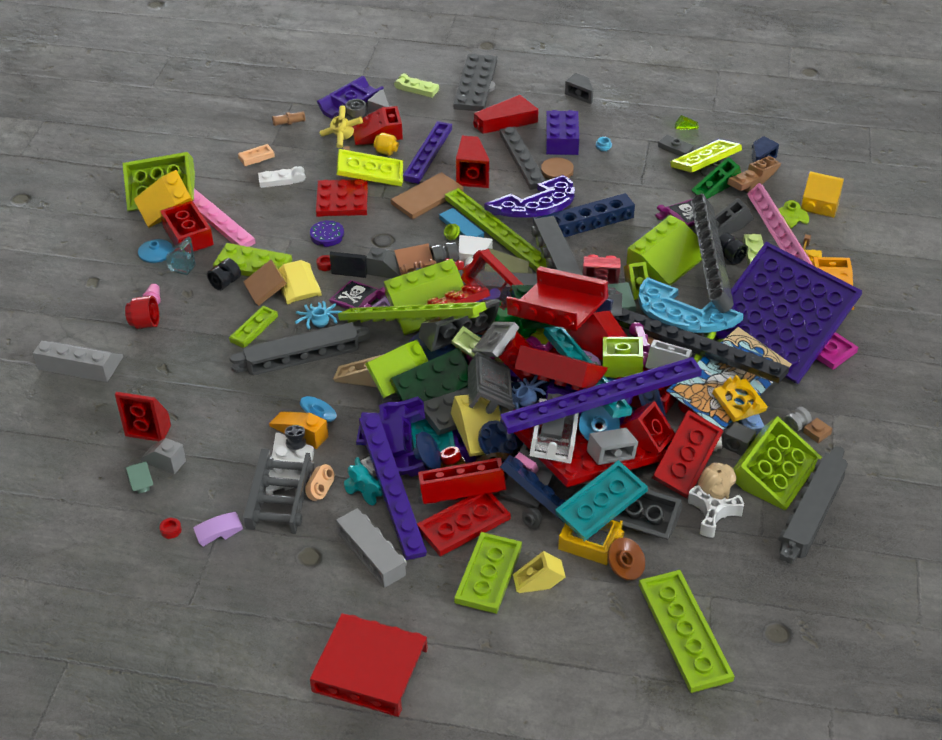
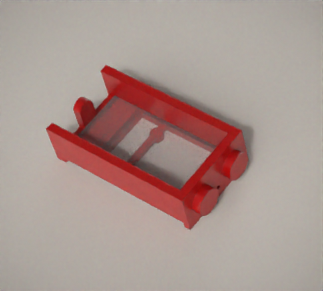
(490, 274)

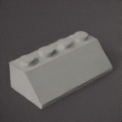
(76, 360)

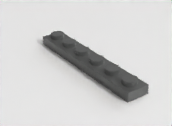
(522, 157)

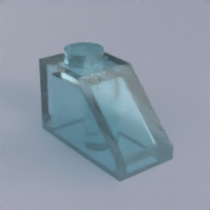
(181, 257)

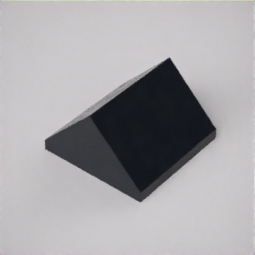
(348, 264)

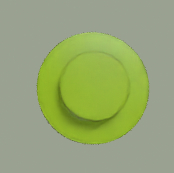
(451, 231)

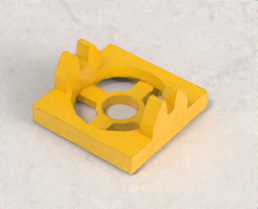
(731, 407)

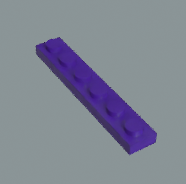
(427, 152)

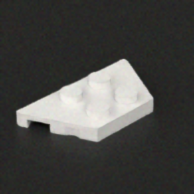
(282, 453)

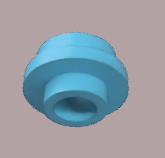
(603, 144)

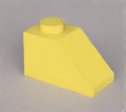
(539, 574)

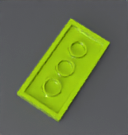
(250, 258)
(488, 572)

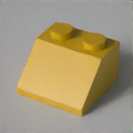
(822, 194)

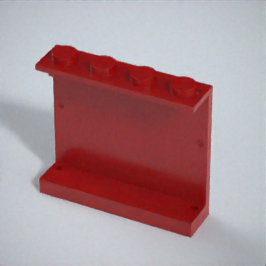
(560, 299)
(367, 664)

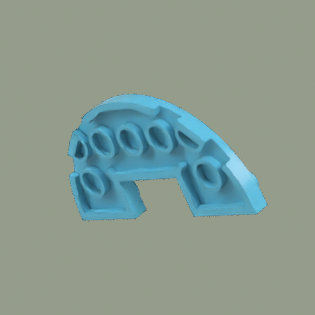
(659, 304)

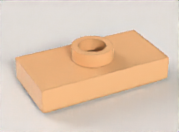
(256, 155)

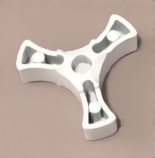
(714, 509)

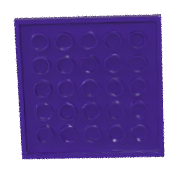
(790, 306)

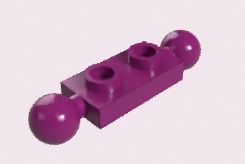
(637, 330)

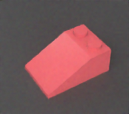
(602, 268)

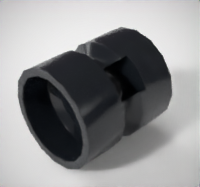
(732, 248)
(224, 274)

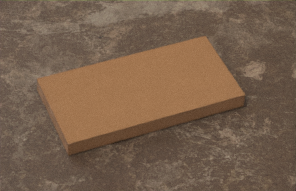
(425, 195)

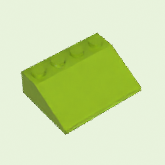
(144, 172)
(668, 251)
(421, 286)
(776, 464)

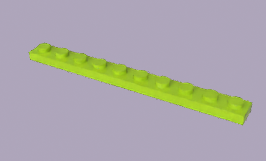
(496, 228)
(415, 312)

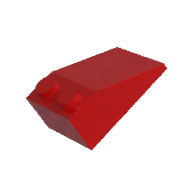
(142, 416)

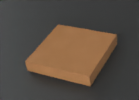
(264, 282)

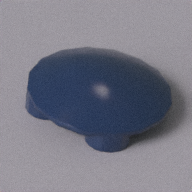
(495, 439)
(427, 451)

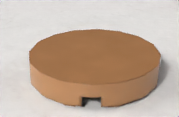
(556, 167)

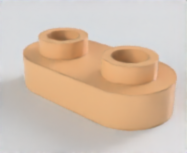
(319, 482)

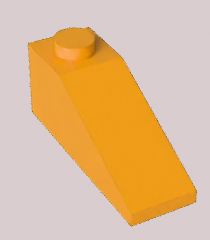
(315, 427)

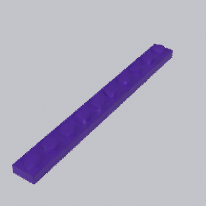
(600, 395)

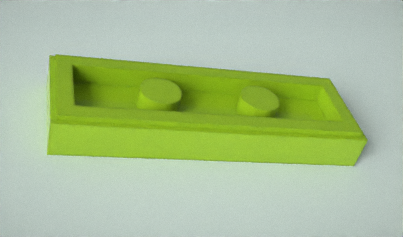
(253, 326)

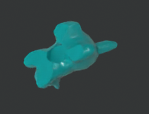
(362, 481)

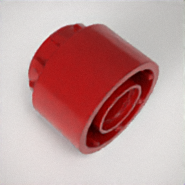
(142, 312)

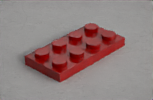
(687, 454)
(463, 522)

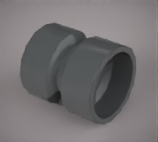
(355, 108)
(440, 252)

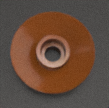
(626, 558)

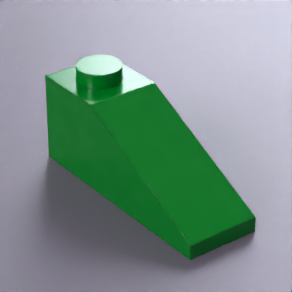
(717, 179)

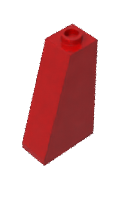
(509, 113)

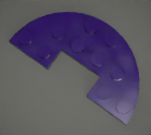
(553, 197)

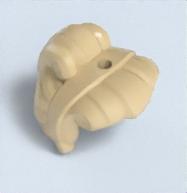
(717, 480)

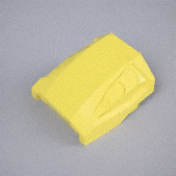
(299, 280)

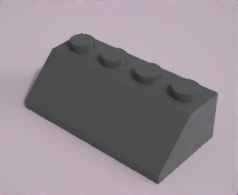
(440, 332)
(652, 514)

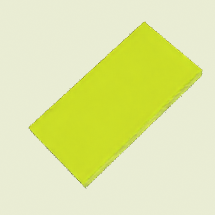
(706, 155)
(370, 167)

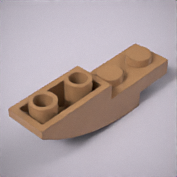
(757, 173)

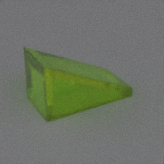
(686, 123)

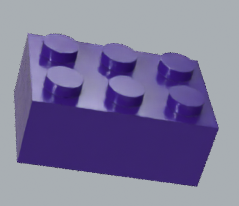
(562, 132)

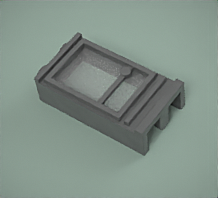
(491, 381)

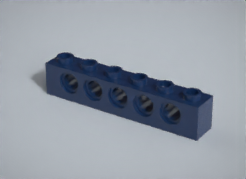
(594, 214)

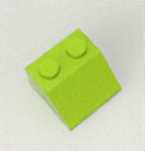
(622, 356)

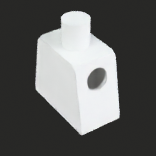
(470, 245)

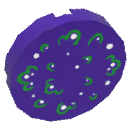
(327, 233)

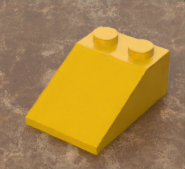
(162, 194)

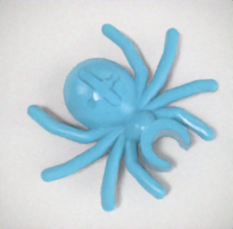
(318, 315)

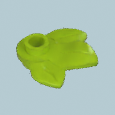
(793, 215)

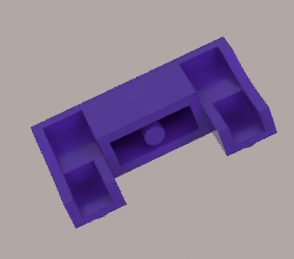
(397, 421)

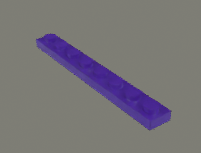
(392, 488)

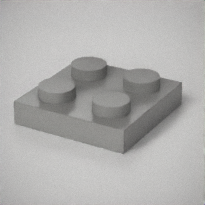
(496, 338)

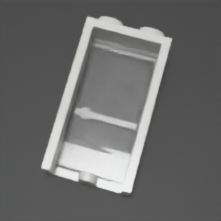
(553, 448)

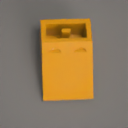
(837, 267)

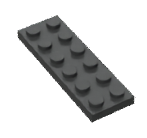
(475, 82)

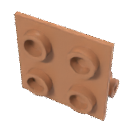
(414, 257)

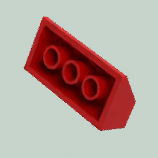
(559, 368)

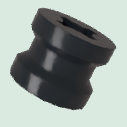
(295, 437)

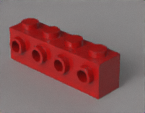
(462, 481)

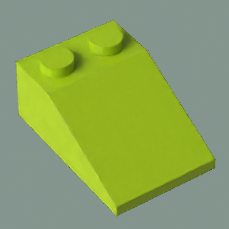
(395, 363)

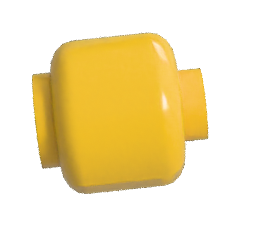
(386, 144)

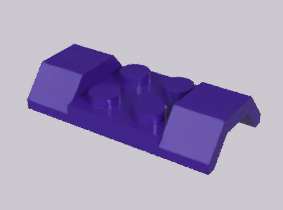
(354, 90)

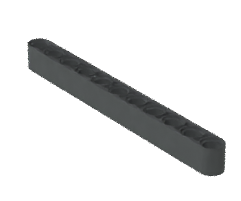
(712, 254)

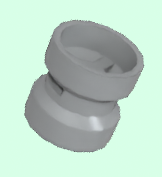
(798, 418)

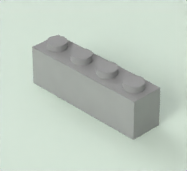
(371, 547)

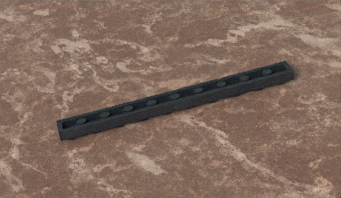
(706, 347)

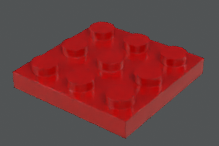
(342, 197)
(468, 294)

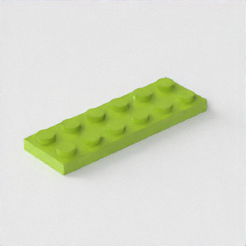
(686, 631)

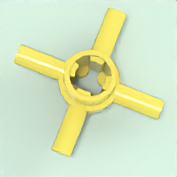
(341, 127)

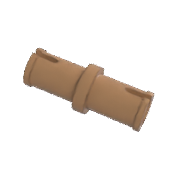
(288, 118)

